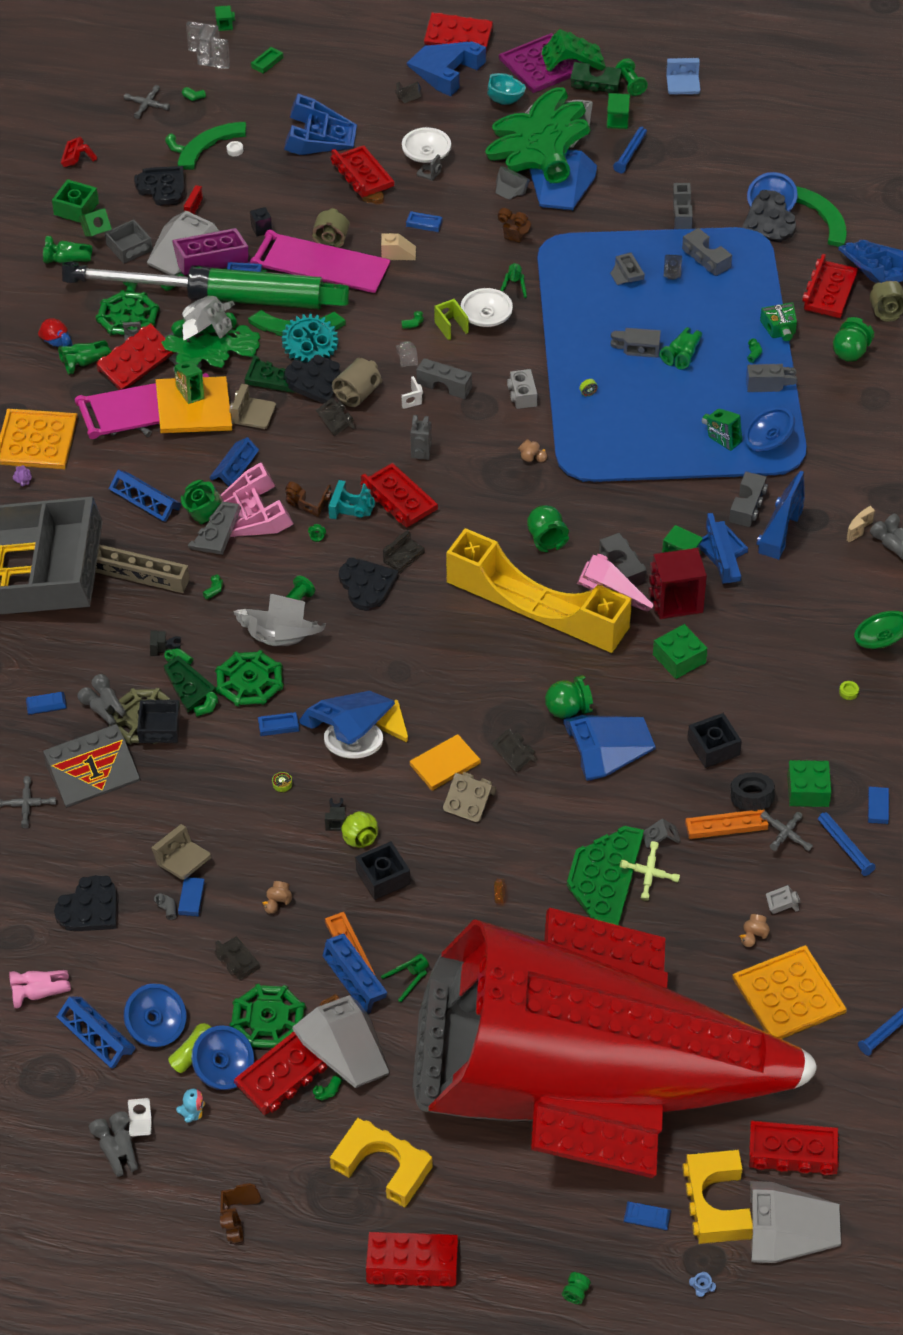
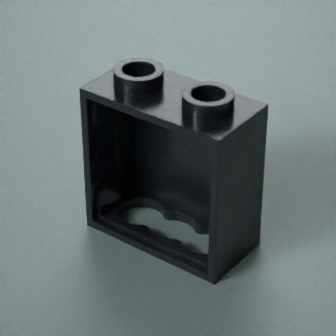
(158, 721)

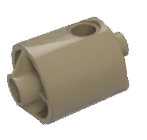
(357, 382)

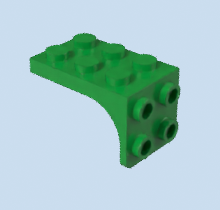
(568, 46)

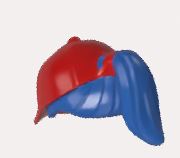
(55, 333)

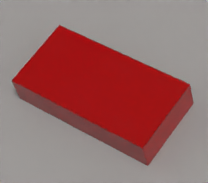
(194, 200)

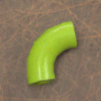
(181, 1058)

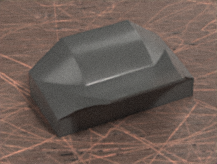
(510, 183)
(626, 269)

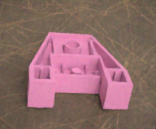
(254, 516)
(604, 573)

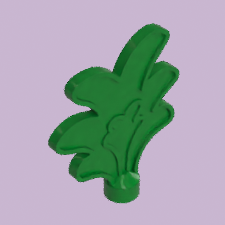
(541, 136)

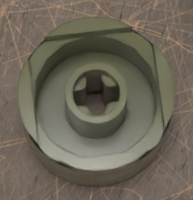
(330, 228)
(887, 300)

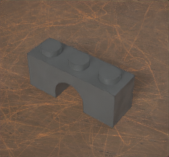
(681, 206)
(697, 246)
(457, 380)
(745, 509)
(618, 550)

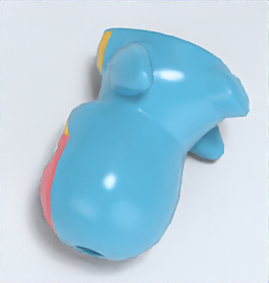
(192, 1105)

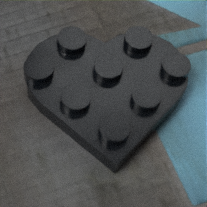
(162, 183)
(770, 216)
(313, 378)
(366, 582)
(89, 907)

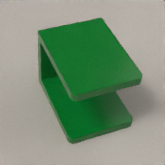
(618, 111)
(88, 225)
(680, 539)

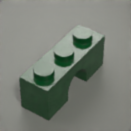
(607, 82)

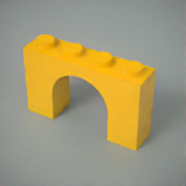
(365, 1139)
(710, 1223)

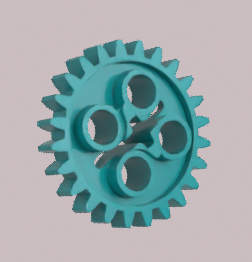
(323, 333)

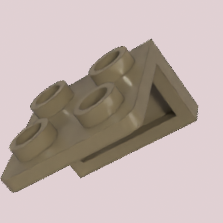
(251, 411)
(468, 796)
(179, 854)

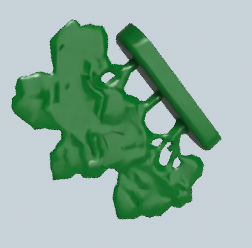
(211, 347)

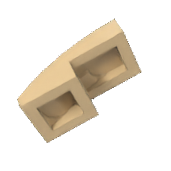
(857, 526)

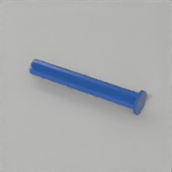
(620, 166)
(846, 844)
(881, 1033)

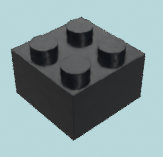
(714, 740)
(382, 870)

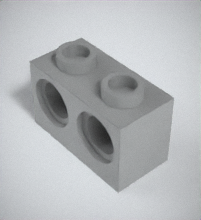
(522, 389)

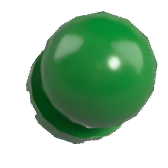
(852, 339)
(547, 528)
(567, 698)

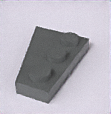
(218, 530)

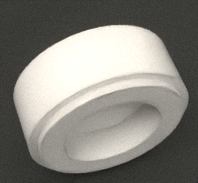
(235, 148)

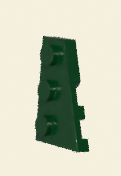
(266, 375)
(188, 683)

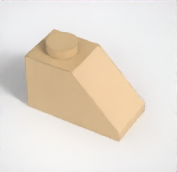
(397, 247)

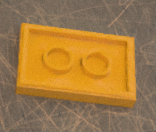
(443, 761)

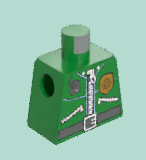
(779, 320)
(188, 376)
(724, 428)

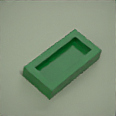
(267, 60)

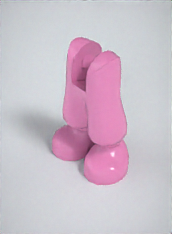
(37, 985)

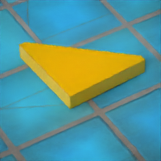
(393, 723)

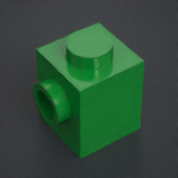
(224, 17)

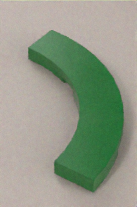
(208, 138)
(828, 212)
(272, 324)

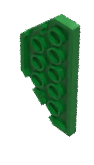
(597, 875)

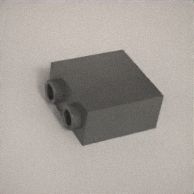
(128, 241)

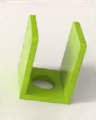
(455, 312)

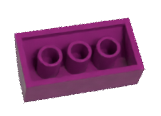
(210, 250)

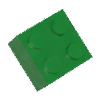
(74, 200)
(680, 651)
(809, 783)

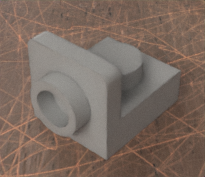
(782, 899)

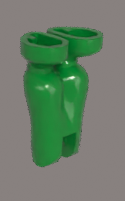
(66, 251)
(681, 349)
(82, 354)

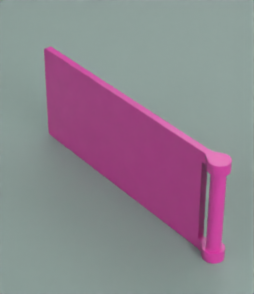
(324, 261)
(121, 409)

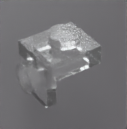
(407, 353)

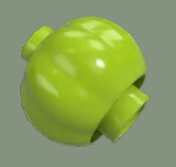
(359, 826)

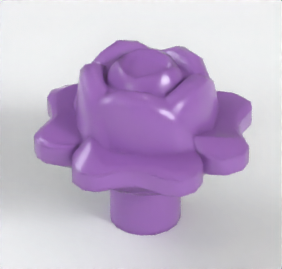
(22, 475)

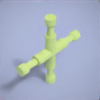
(649, 871)

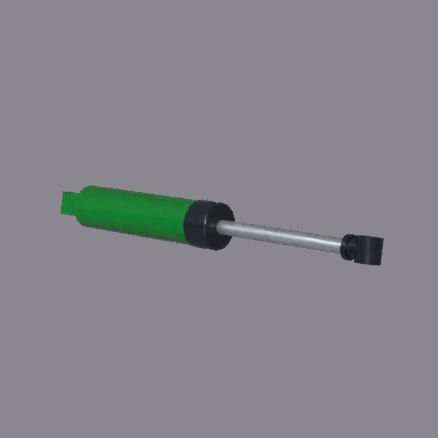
(229, 285)

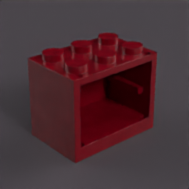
(677, 583)

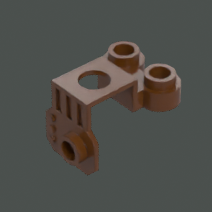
(514, 224)
(297, 495)
(242, 1194)

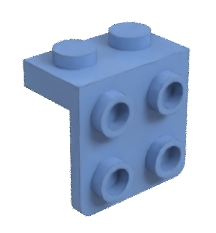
(683, 76)

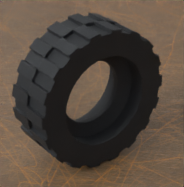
(750, 801)

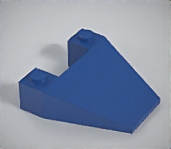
(438, 63)
(322, 130)
(787, 508)

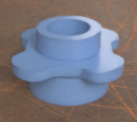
(704, 1278)

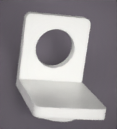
(417, 393)
(139, 1123)

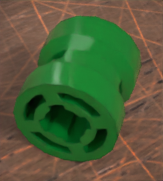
(575, 1289)

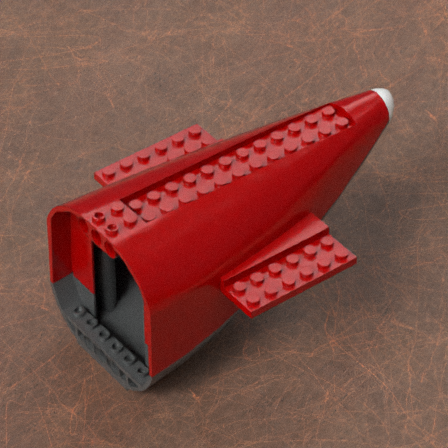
(583, 1041)

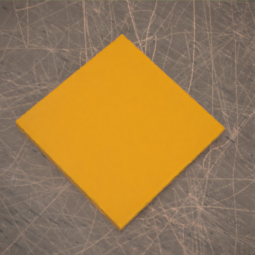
(200, 416)
(36, 438)
(789, 993)

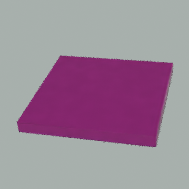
(529, 66)

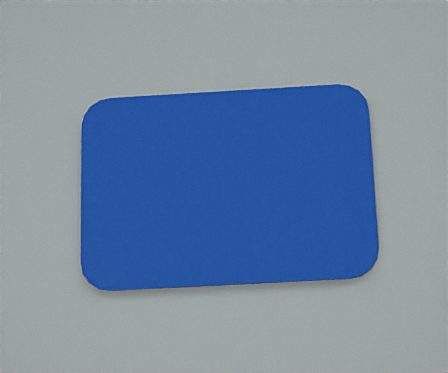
(644, 412)

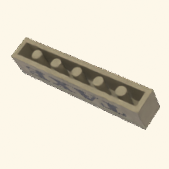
(142, 569)

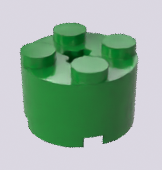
(201, 500)

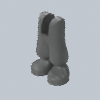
(889, 534)
(106, 703)
(116, 1147)

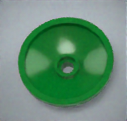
(880, 630)

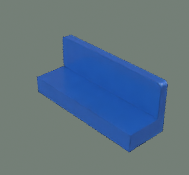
(235, 461)

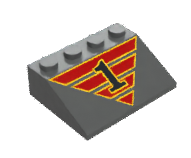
(91, 765)

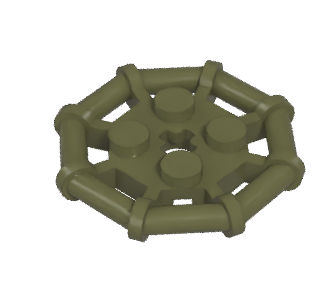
(132, 711)

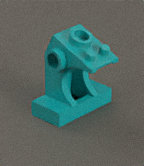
(341, 500)

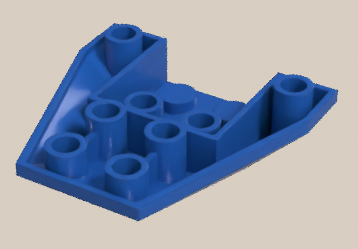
(570, 191)
(875, 260)
(349, 714)
(608, 742)

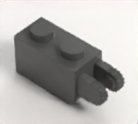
(637, 342)
(769, 377)
(421, 438)

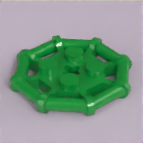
(126, 306)
(249, 686)
(264, 1004)

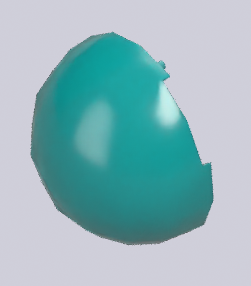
(505, 89)

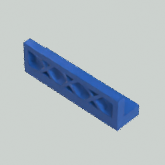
(142, 486)
(722, 550)
(354, 971)
(100, 1026)

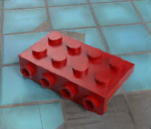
(457, 29)
(362, 171)
(829, 287)
(134, 357)
(399, 495)
(279, 1074)
(793, 1147)
(411, 1259)

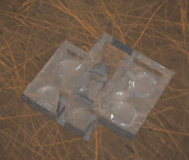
(206, 42)

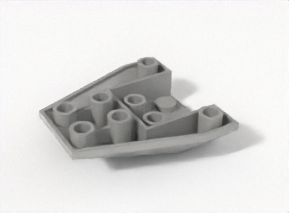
(178, 227)
(344, 1040)
(790, 1223)

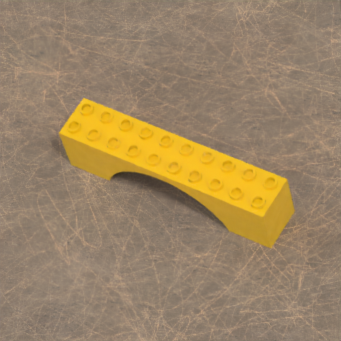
(483, 569)

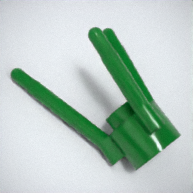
(515, 274)
(415, 966)

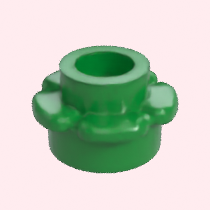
(317, 536)

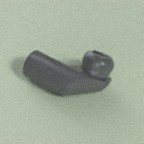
(167, 904)

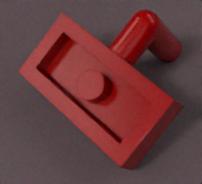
(73, 150)

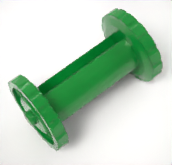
(636, 84)
(301, 588)

